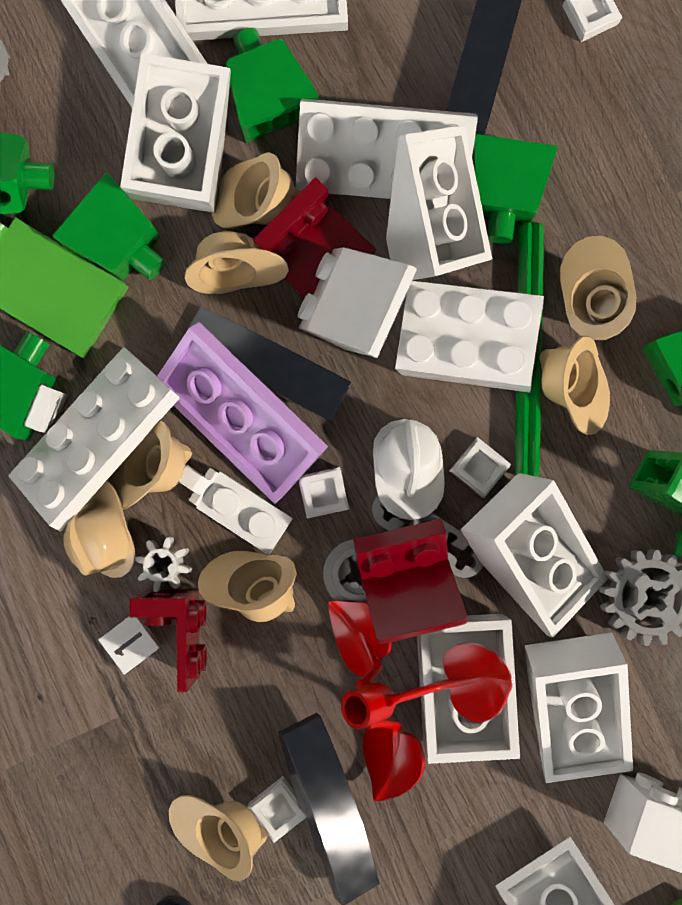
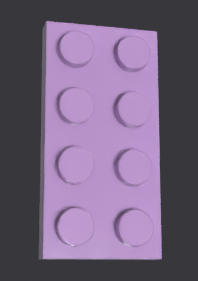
(239, 413)

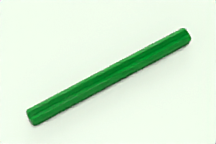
(529, 403)

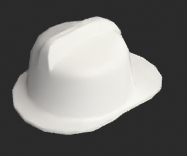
(408, 469)

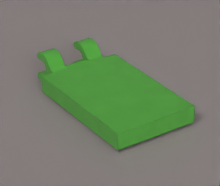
(55, 288)

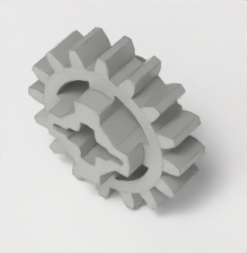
(633, 606)

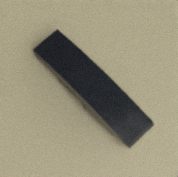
(278, 367)
(329, 807)

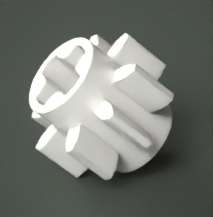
(152, 559)

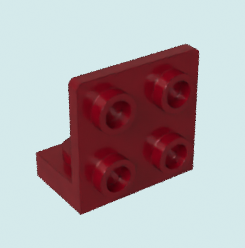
(306, 233)
(409, 582)
(191, 614)

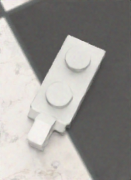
(236, 507)

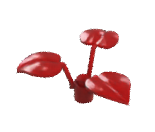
(395, 758)

